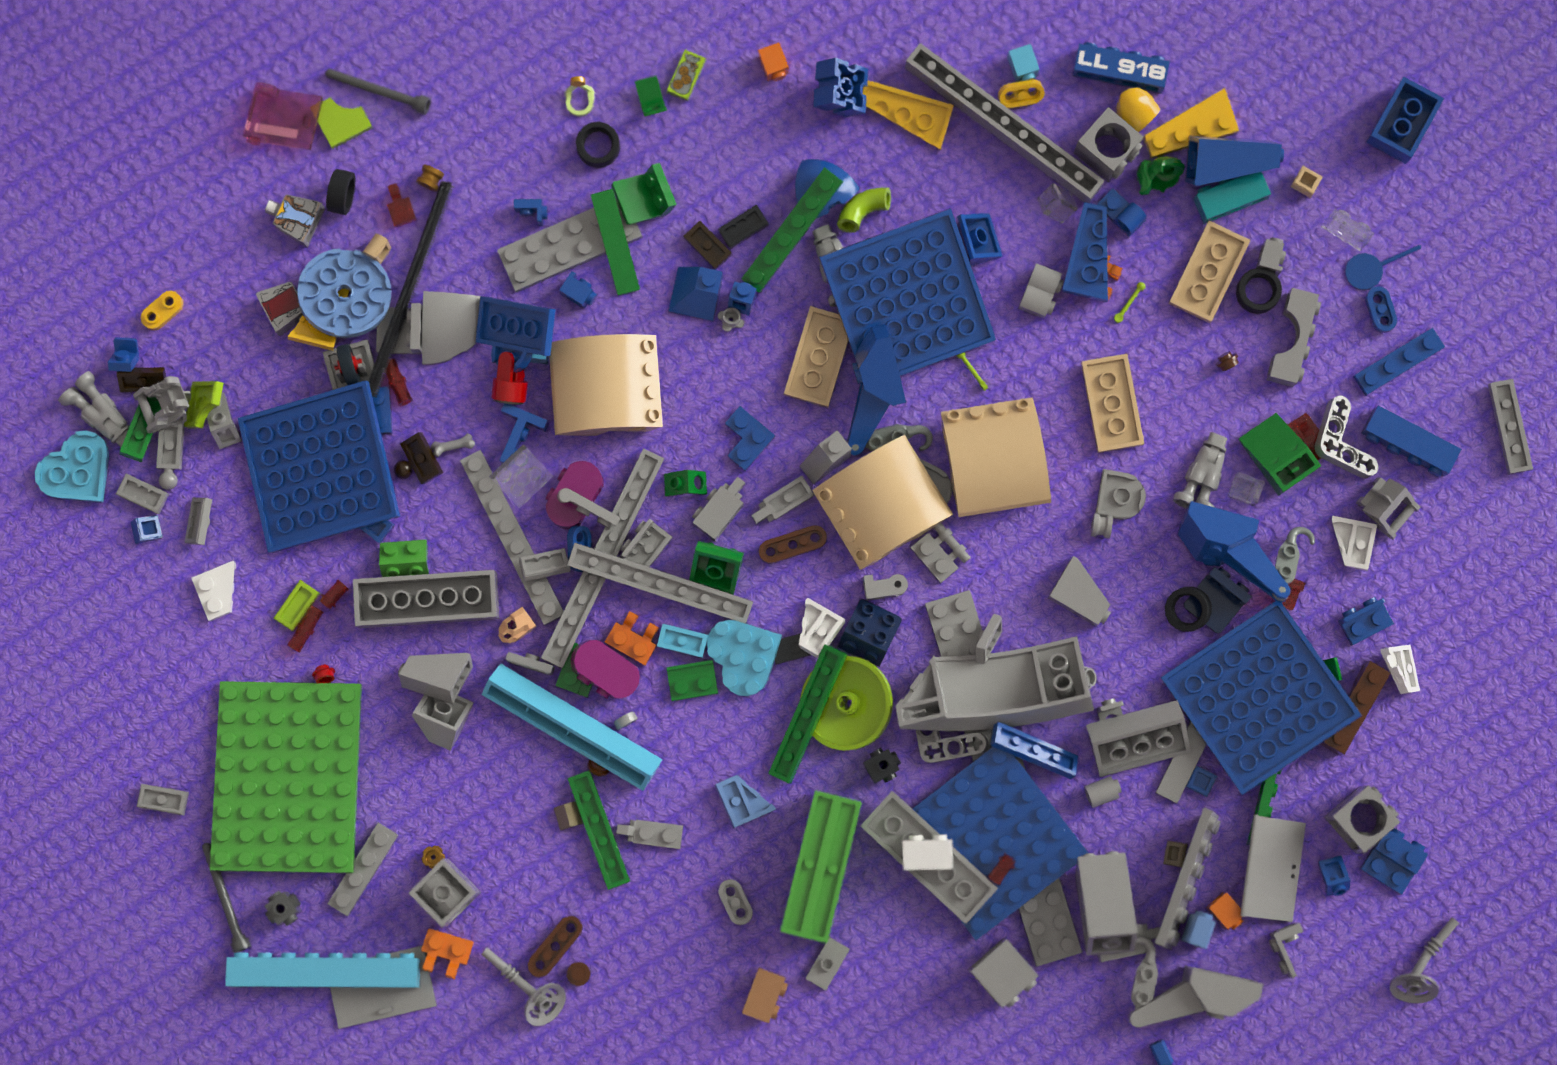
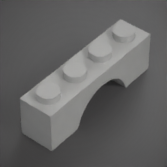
(1300, 310)

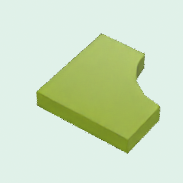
(342, 123)
(204, 397)

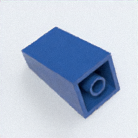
(1227, 158)

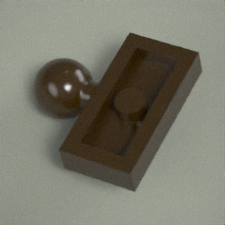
(420, 460)

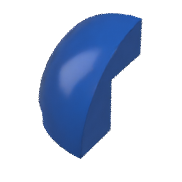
(808, 172)

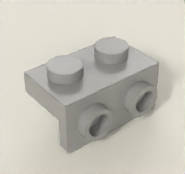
(646, 544)

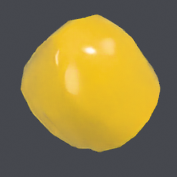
(1137, 108)

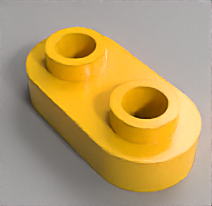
(1020, 94)
(163, 312)

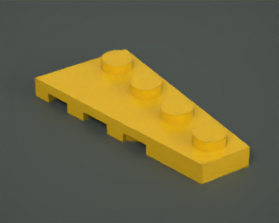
(912, 112)
(1208, 119)

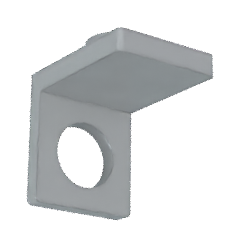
(1109, 707)

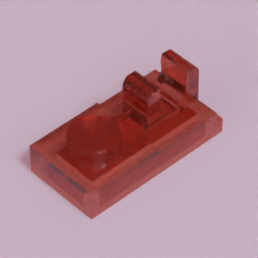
(1307, 432)

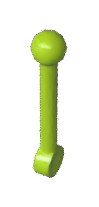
(1119, 316)
(982, 384)

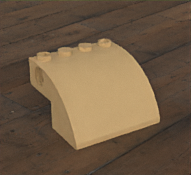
(605, 384)
(996, 457)
(882, 502)

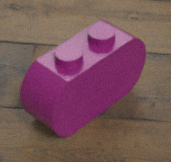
(582, 479)
(604, 669)

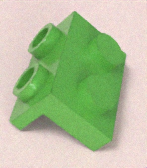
(403, 558)

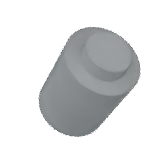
(1102, 791)

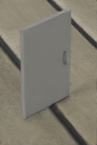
(1268, 880)
(364, 1005)

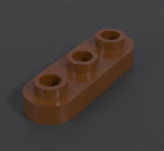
(803, 541)
(545, 950)

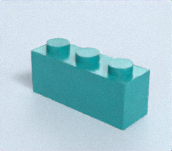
(1231, 196)

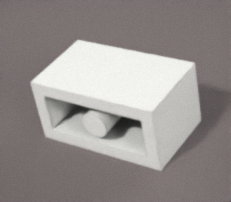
(927, 854)

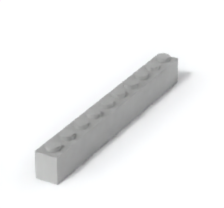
(1004, 123)

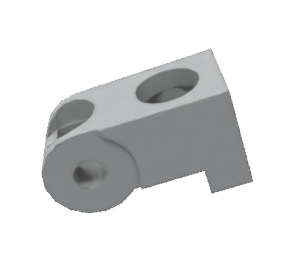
(885, 588)

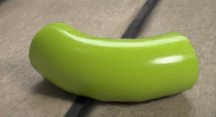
(861, 205)

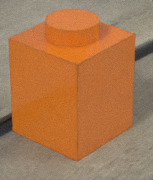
(773, 62)
(1225, 911)

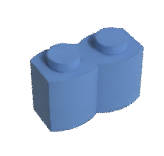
(1198, 929)

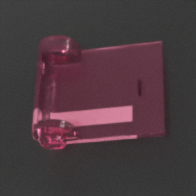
(282, 117)

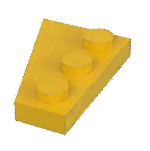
(309, 335)

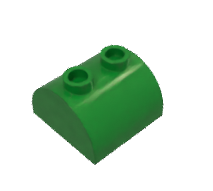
(716, 566)

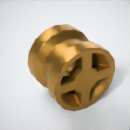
(430, 177)

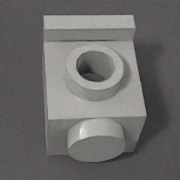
(1272, 255)

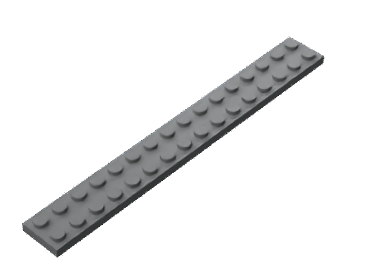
(1046, 914)

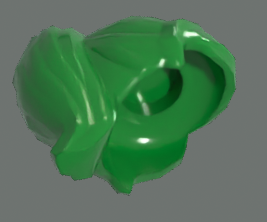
(1159, 174)

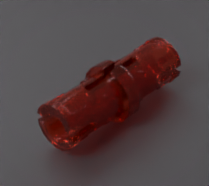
(397, 383)
(305, 628)

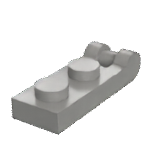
(586, 507)

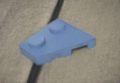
(741, 801)

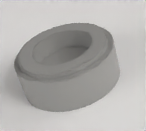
(625, 720)

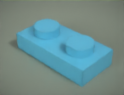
(682, 640)

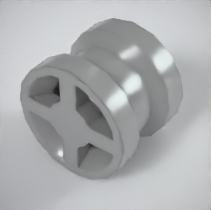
(1101, 525)

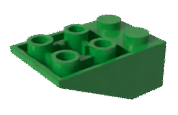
(1279, 453)

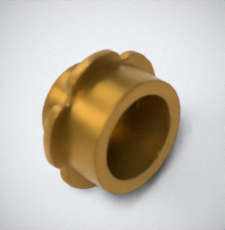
(428, 852)

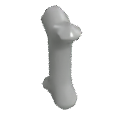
(465, 441)

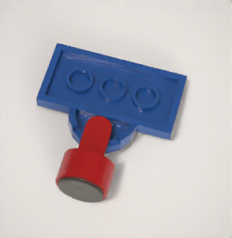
(515, 334)

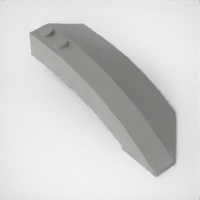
(1008, 689)

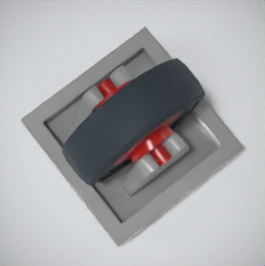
(349, 364)

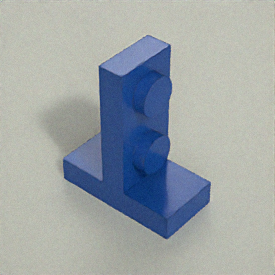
(520, 431)

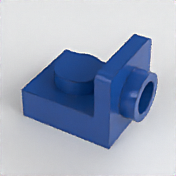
(527, 207)
(125, 355)
(1335, 876)

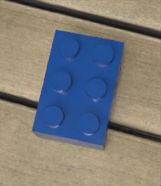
(1404, 120)

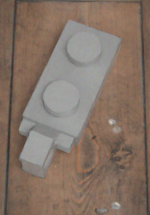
(783, 500)
(652, 833)

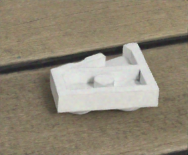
(1354, 541)
(216, 590)
(818, 627)
(1402, 668)

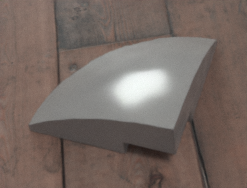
(448, 325)

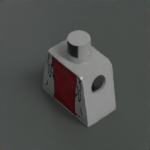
(281, 306)

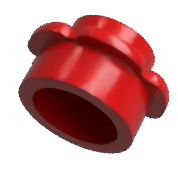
(323, 674)

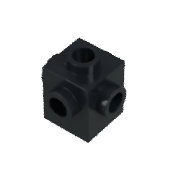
(876, 772)

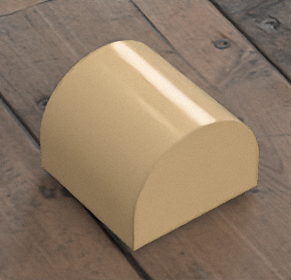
(1306, 181)
(377, 248)

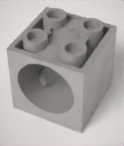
(1109, 124)
(1340, 819)
(444, 892)
(1004, 973)

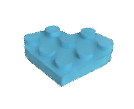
(76, 470)
(745, 655)

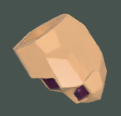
(516, 626)

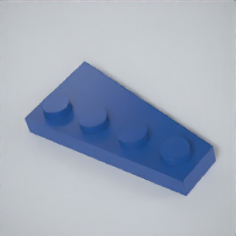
(1088, 261)

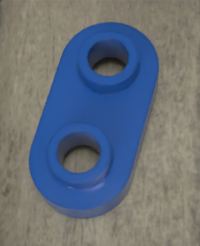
(1381, 310)
(579, 535)

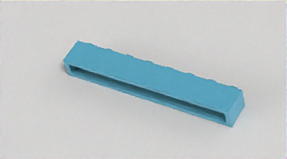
(571, 727)
(323, 972)

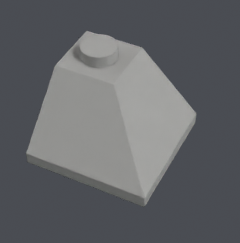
(442, 720)

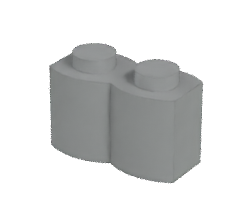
(1040, 291)

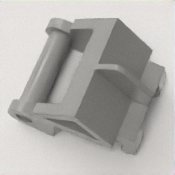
(172, 402)
(1383, 500)

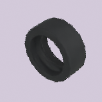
(597, 127)
(340, 191)
(1258, 273)
(1175, 621)

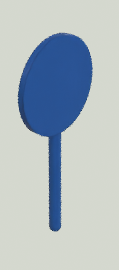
(1366, 270)

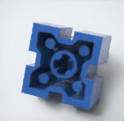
(840, 87)

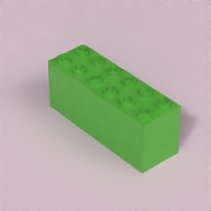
(821, 866)

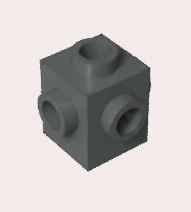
(291, 906)

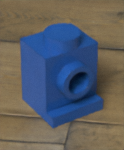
(578, 291)
(744, 294)

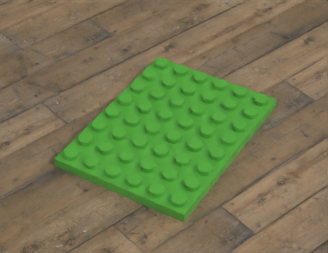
(286, 777)

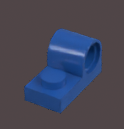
(1124, 215)

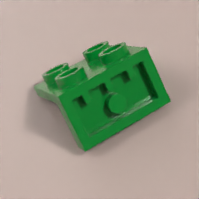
(644, 196)

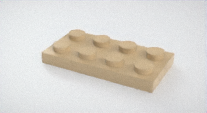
(1209, 271)
(817, 358)
(1112, 403)

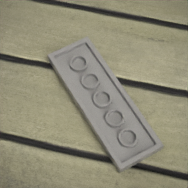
(558, 249)
(1191, 870)
(960, 888)

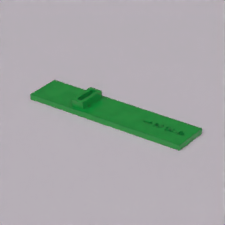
(615, 242)

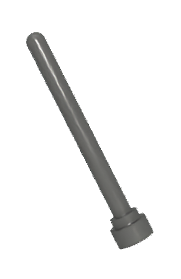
(420, 104)
(239, 941)

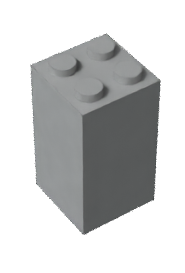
(1106, 903)

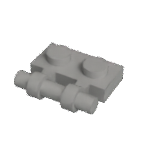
(935, 557)

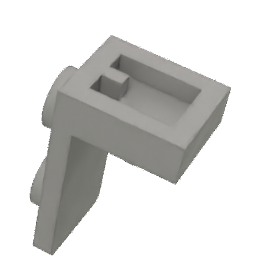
(222, 425)
(1287, 933)

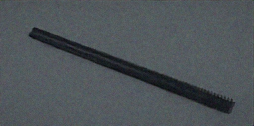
(409, 285)

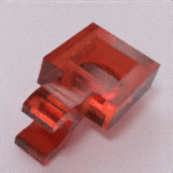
(400, 209)

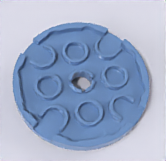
(338, 315)

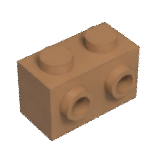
(764, 995)

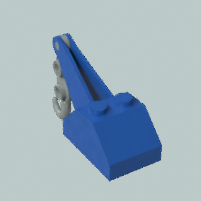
(879, 388)
(1228, 539)

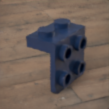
(1225, 599)
(869, 632)

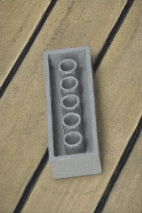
(426, 599)

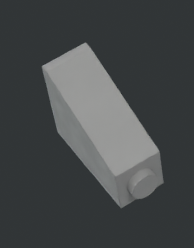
(826, 457)
(1080, 594)
(436, 674)

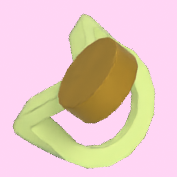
(579, 82)

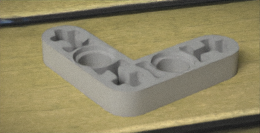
(1334, 441)
(934, 740)

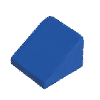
(146, 529)

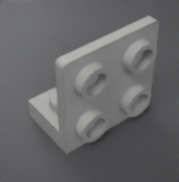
(411, 334)

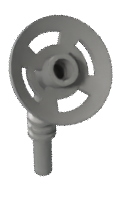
(1415, 982)
(537, 997)

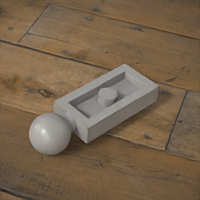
(170, 454)

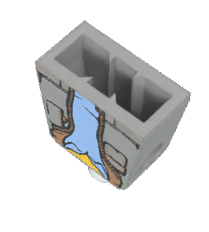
(296, 217)

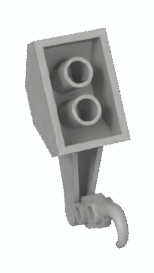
(1198, 992)

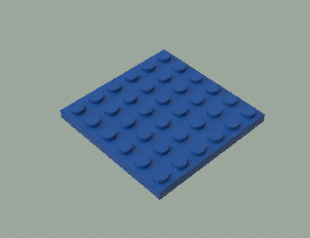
(916, 286)
(318, 467)
(1261, 697)
(997, 811)

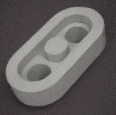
(734, 902)

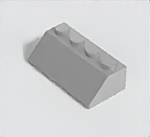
(1138, 738)

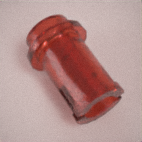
(333, 594)
(1002, 868)

